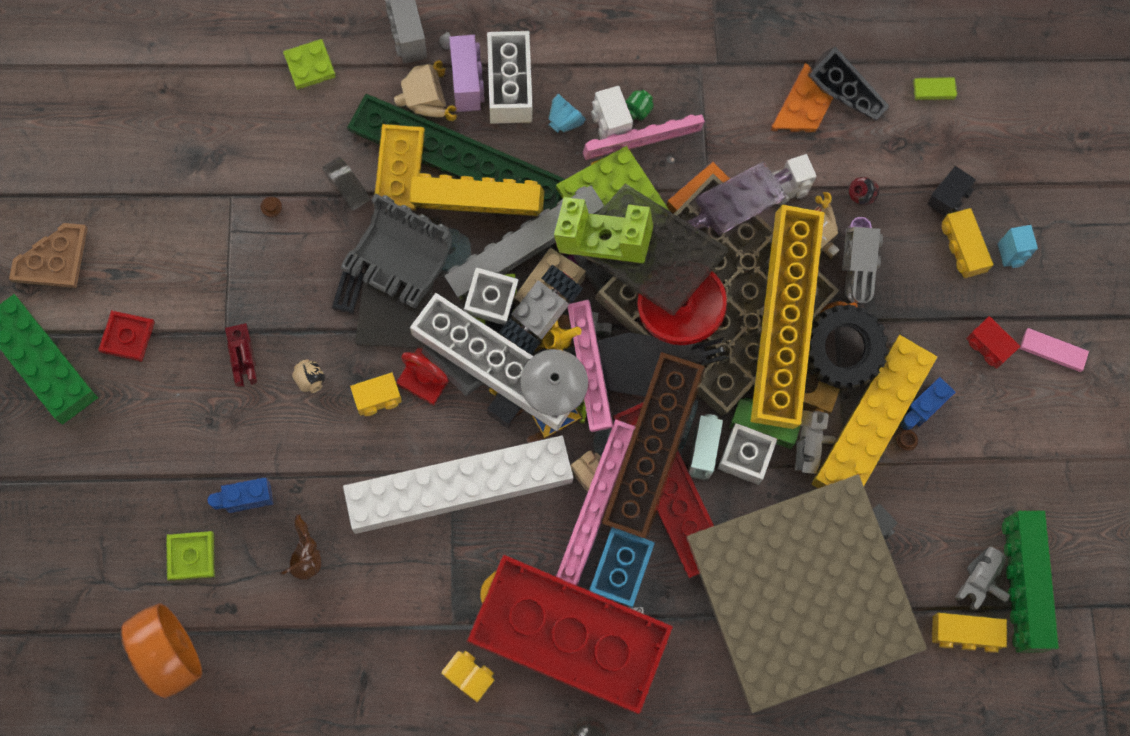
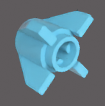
(564, 115)

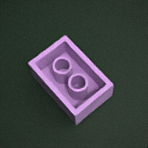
(466, 73)

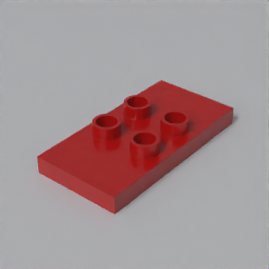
(570, 634)

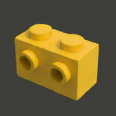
(376, 394)

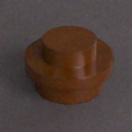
(271, 206)
(907, 440)

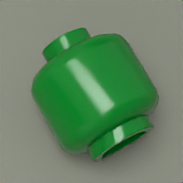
(639, 104)

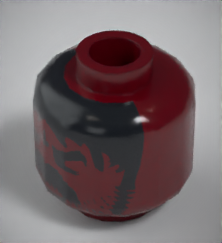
(863, 191)

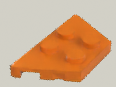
(803, 106)

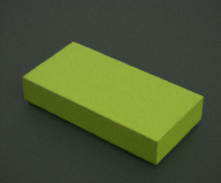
(934, 88)

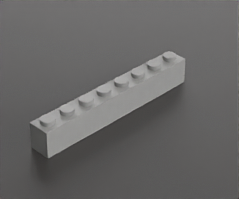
(517, 245)

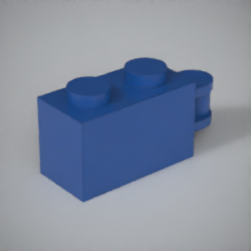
(927, 404)
(242, 496)

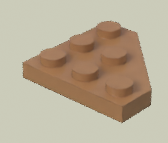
(52, 259)

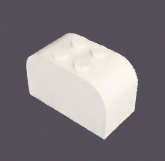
(509, 77)

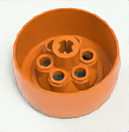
(161, 651)

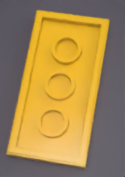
(399, 161)

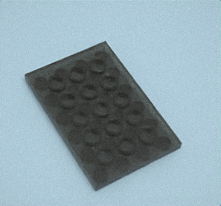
(676, 256)

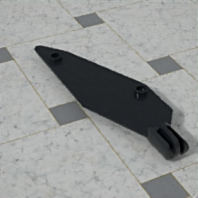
(632, 358)

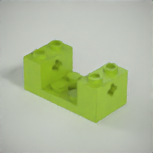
(580, 232)

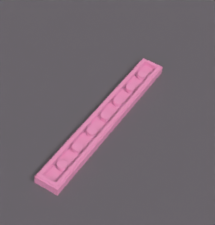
(595, 503)

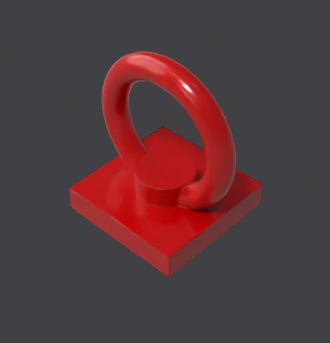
(422, 377)

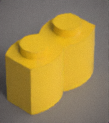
(468, 676)

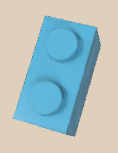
(1017, 246)

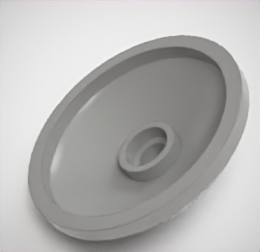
(551, 396)

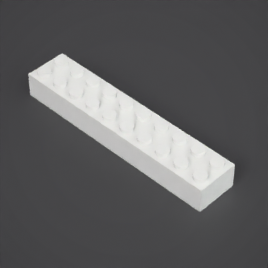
(458, 484)

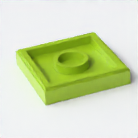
(190, 556)

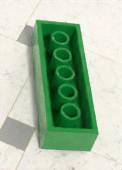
(42, 362)
(1030, 582)

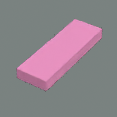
(1054, 350)

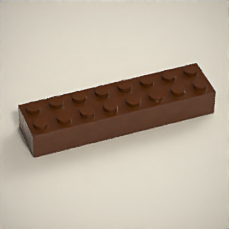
(653, 445)

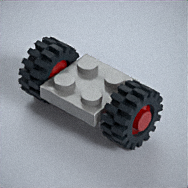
(540, 309)

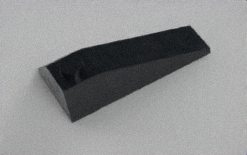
(842, 81)

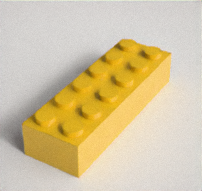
(477, 196)

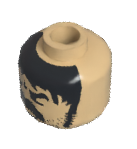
(308, 376)

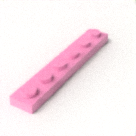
(649, 135)
(588, 353)

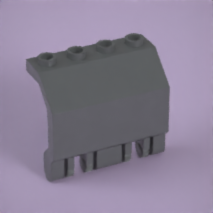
(400, 251)

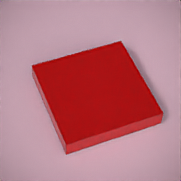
(126, 336)

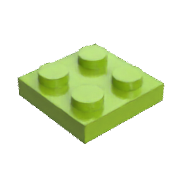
(309, 64)

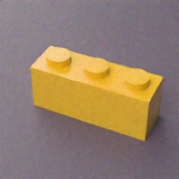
(967, 243)
(969, 632)

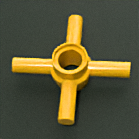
(558, 338)

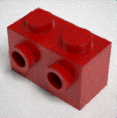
(992, 342)

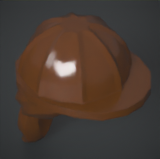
(306, 558)

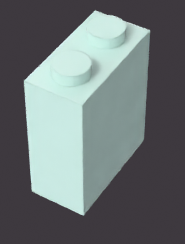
(705, 447)

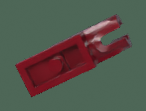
(241, 354)

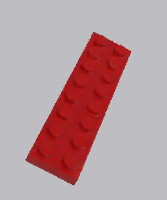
(680, 503)

